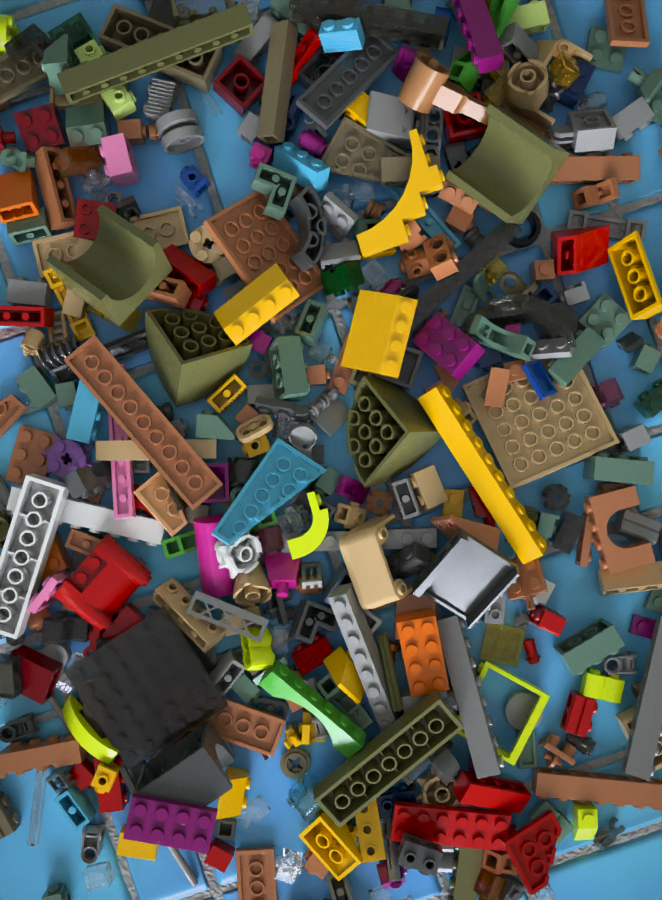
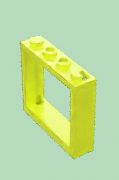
(512, 756)

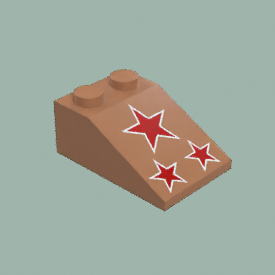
(450, 524)

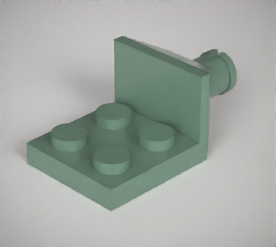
(650, 88)

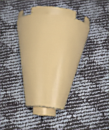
(252, 587)

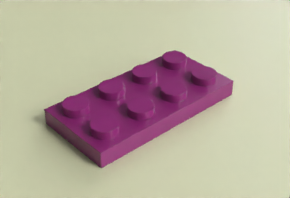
(170, 823)

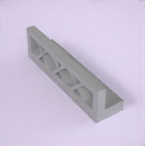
(226, 607)

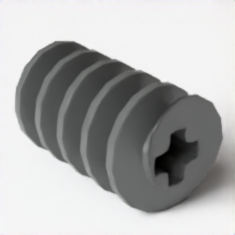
(57, 354)

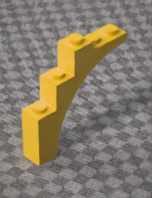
(422, 181)

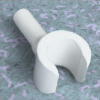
(313, 124)

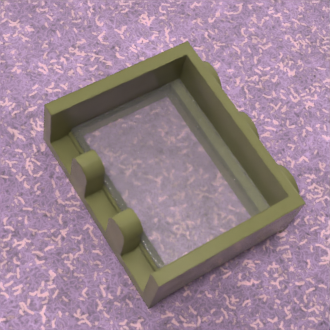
(189, 10)

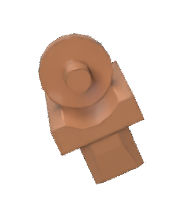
(566, 753)

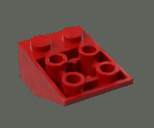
(579, 249)

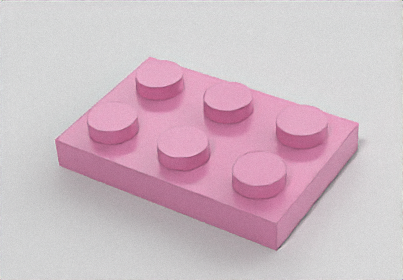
(50, 586)

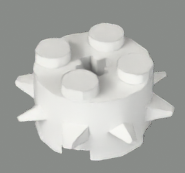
(240, 555)

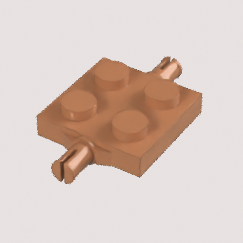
(530, 582)

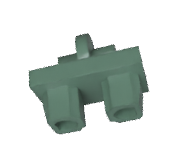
(16, 158)

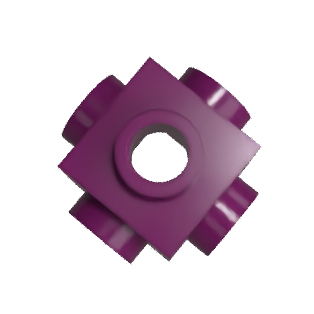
(382, 869)

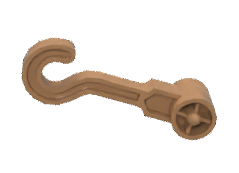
(428, 86)

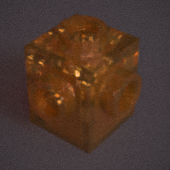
(375, 495)

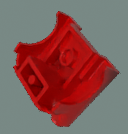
(103, 583)

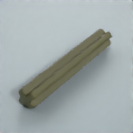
(390, 673)

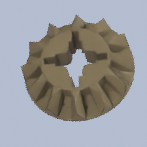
(296, 771)

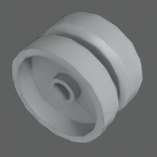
(179, 131)

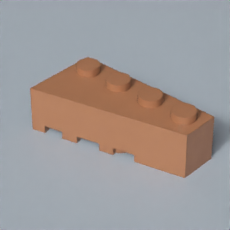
(40, 754)

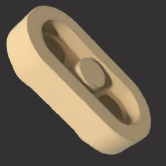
(254, 428)

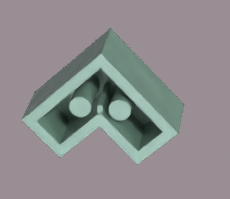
(277, 186)

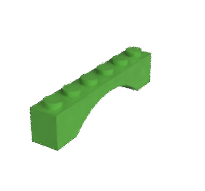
(461, 69)
(185, 542)
(285, 684)

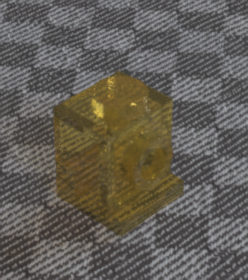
(495, 270)

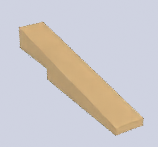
(128, 451)

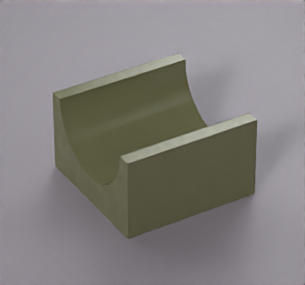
(509, 166)
(116, 269)

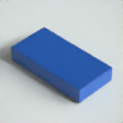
(539, 379)

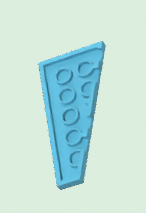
(273, 483)

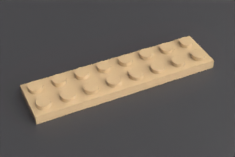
(165, 226)

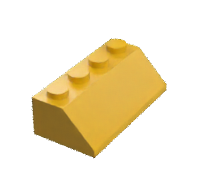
(635, 277)
(256, 304)

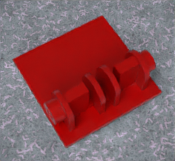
(87, 218)

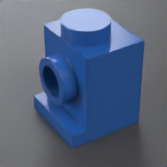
(197, 185)

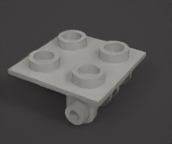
(328, 411)

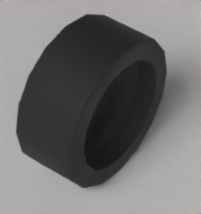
(535, 221)

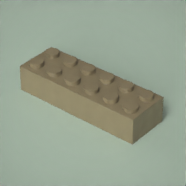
(128, 27)

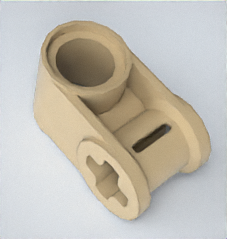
(32, 342)

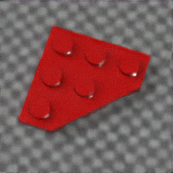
(534, 850)

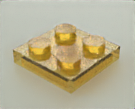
(502, 644)

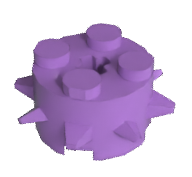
(58, 454)

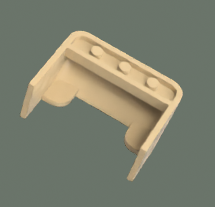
(546, 50)
(368, 565)

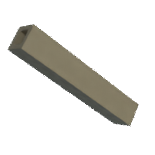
(277, 82)

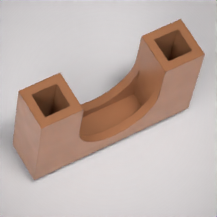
(600, 509)

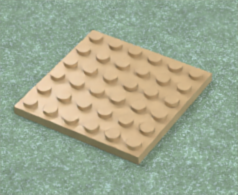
(541, 435)

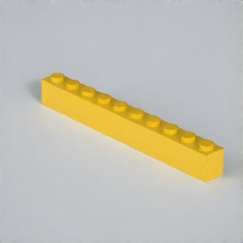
(483, 473)

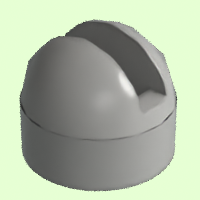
(522, 620)

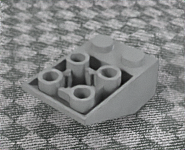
(393, 119)

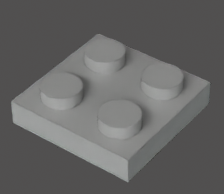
(338, 216)

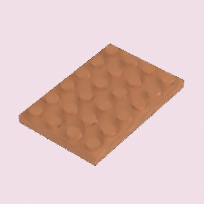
(258, 242)

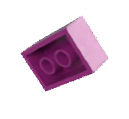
(448, 346)

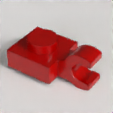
(93, 635)

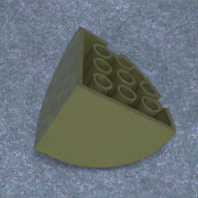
(191, 352)
(386, 431)

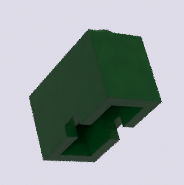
(343, 278)

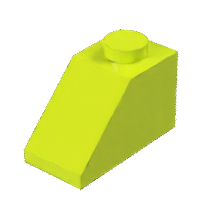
(584, 820)

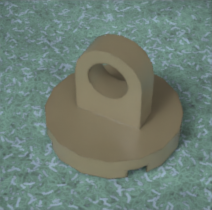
(519, 287)

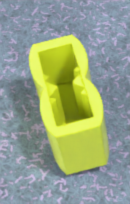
(257, 654)
(602, 686)

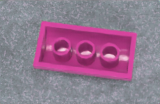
(213, 580)

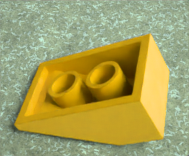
(332, 845)

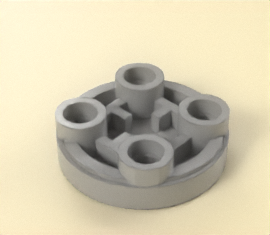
(518, 708)

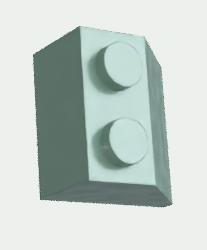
(56, 59)
(87, 124)
(213, 427)

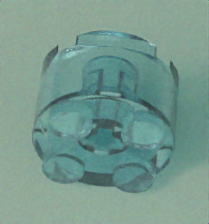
(302, 797)

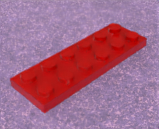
(451, 825)

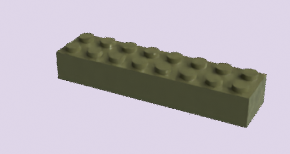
(387, 758)

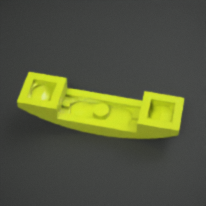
(85, 734)

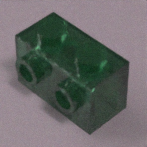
(77, 30)
(650, 401)

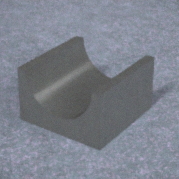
(189, 769)

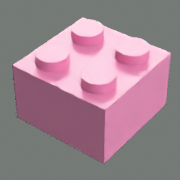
(119, 160)

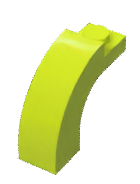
(310, 540)

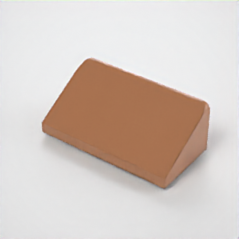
(496, 387)

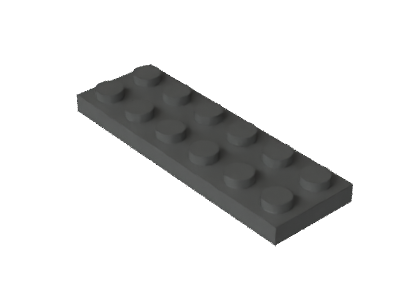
(346, 81)

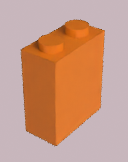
(18, 196)

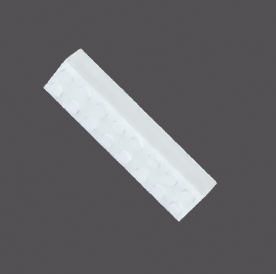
(28, 549)

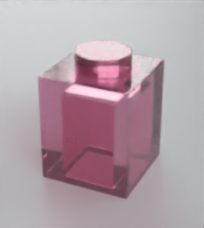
(608, 393)
(270, 539)

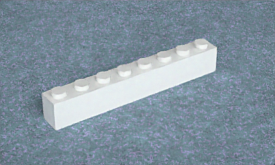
(101, 518)

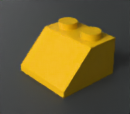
(345, 674)
(233, 801)

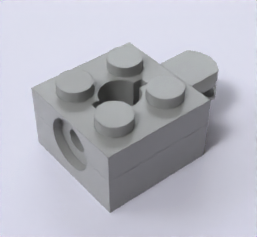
(587, 131)

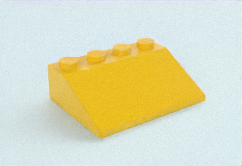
(379, 333)

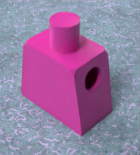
(283, 572)

